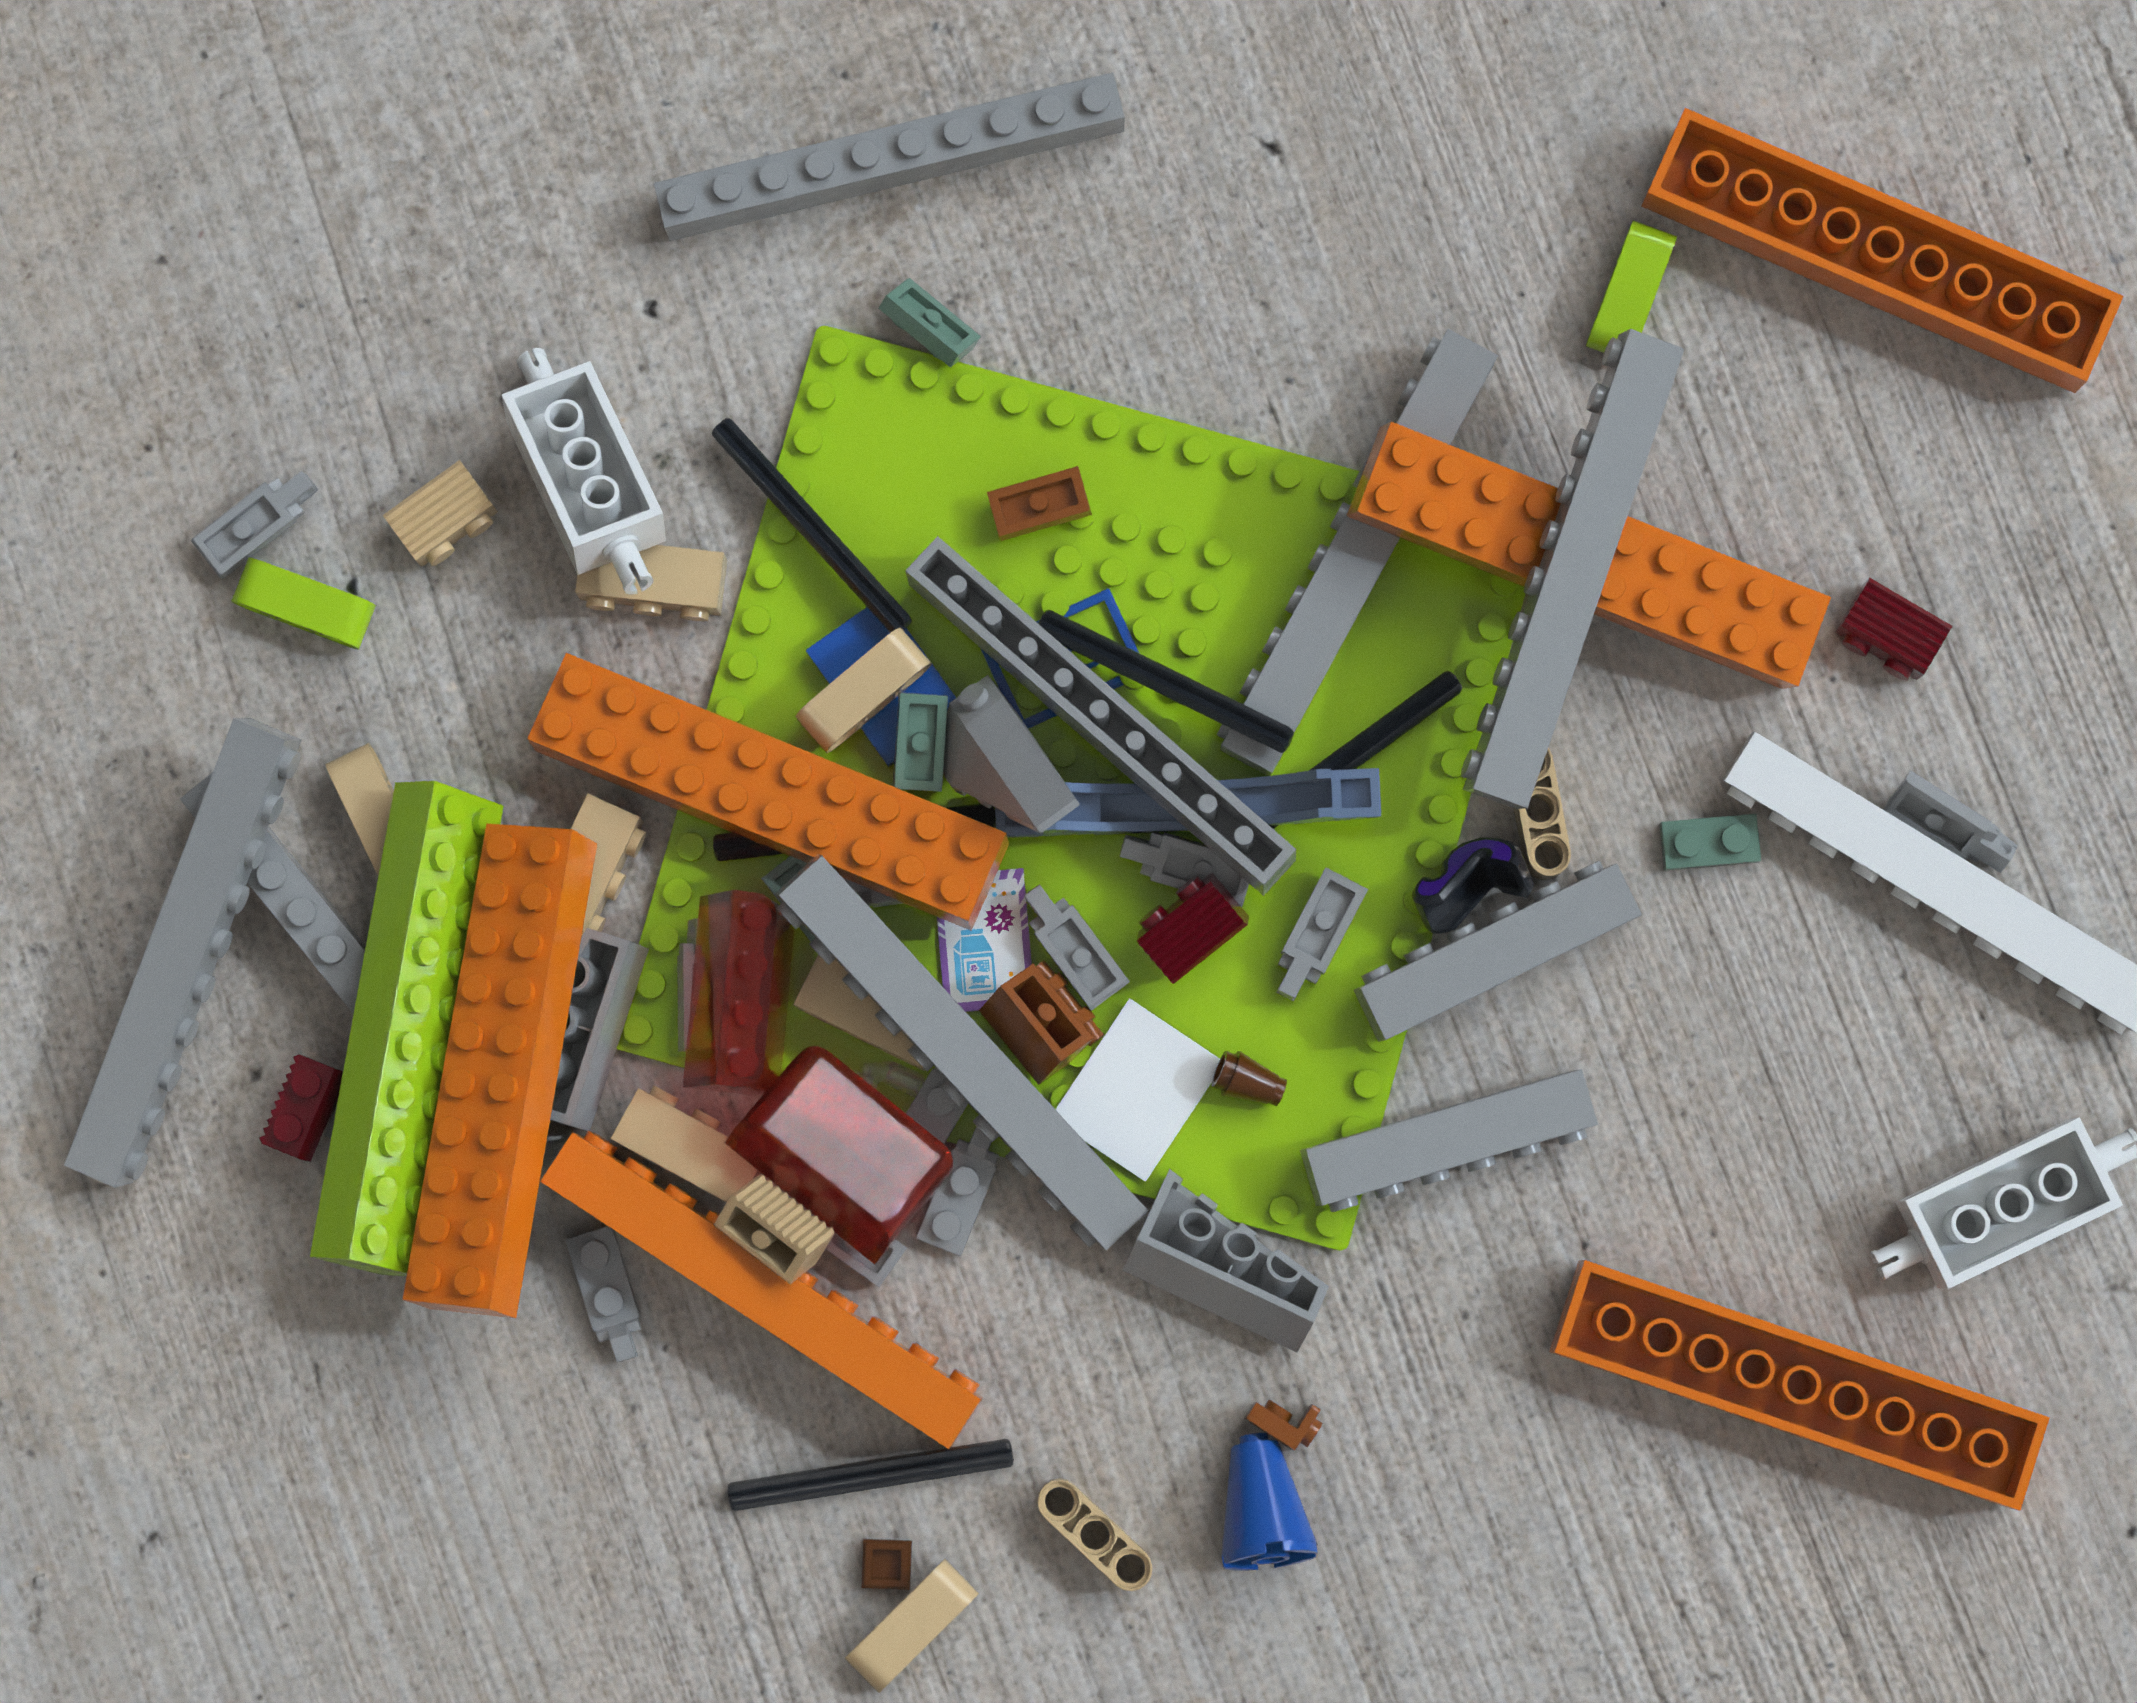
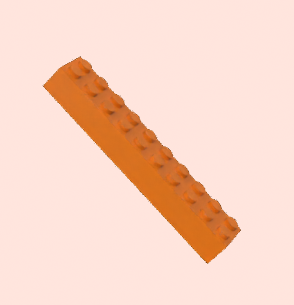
(1882, 251)
(1654, 580)
(768, 791)
(500, 1070)
(797, 1313)
(1799, 1384)

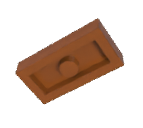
(1039, 503)

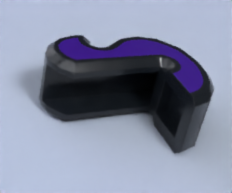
(1465, 880)

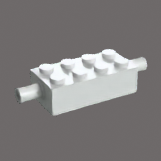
(584, 469)
(2008, 1204)

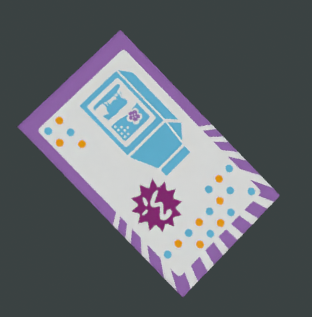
(994, 950)

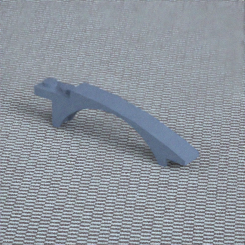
(1276, 799)

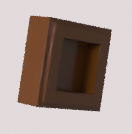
(886, 1564)

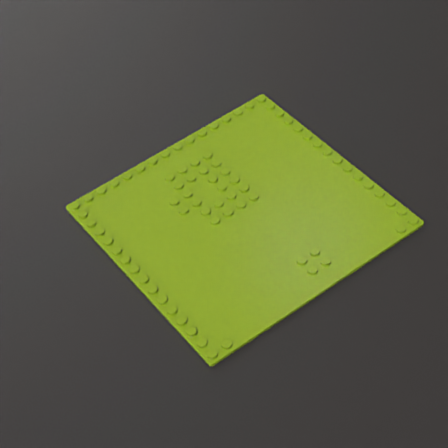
(1201, 558)

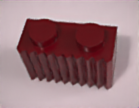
(1892, 630)
(1191, 926)
(303, 1108)

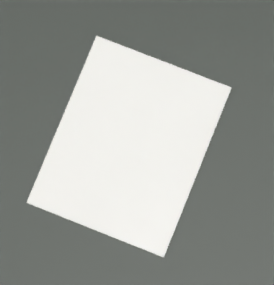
(1138, 1089)

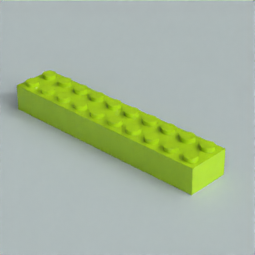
(401, 1027)

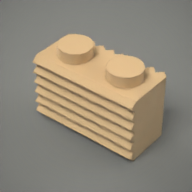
(441, 515)
(774, 1228)

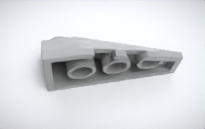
(1000, 761)

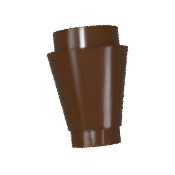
(1247, 1079)

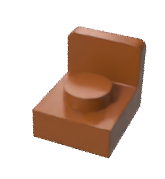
(1275, 1422)

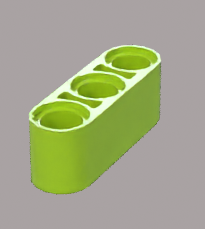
(1632, 284)
(303, 603)

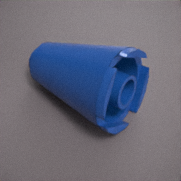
(1263, 1509)

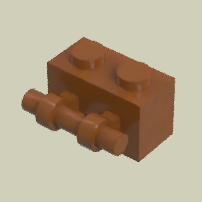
(1040, 1020)

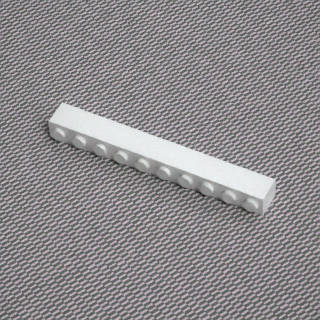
(1937, 878)

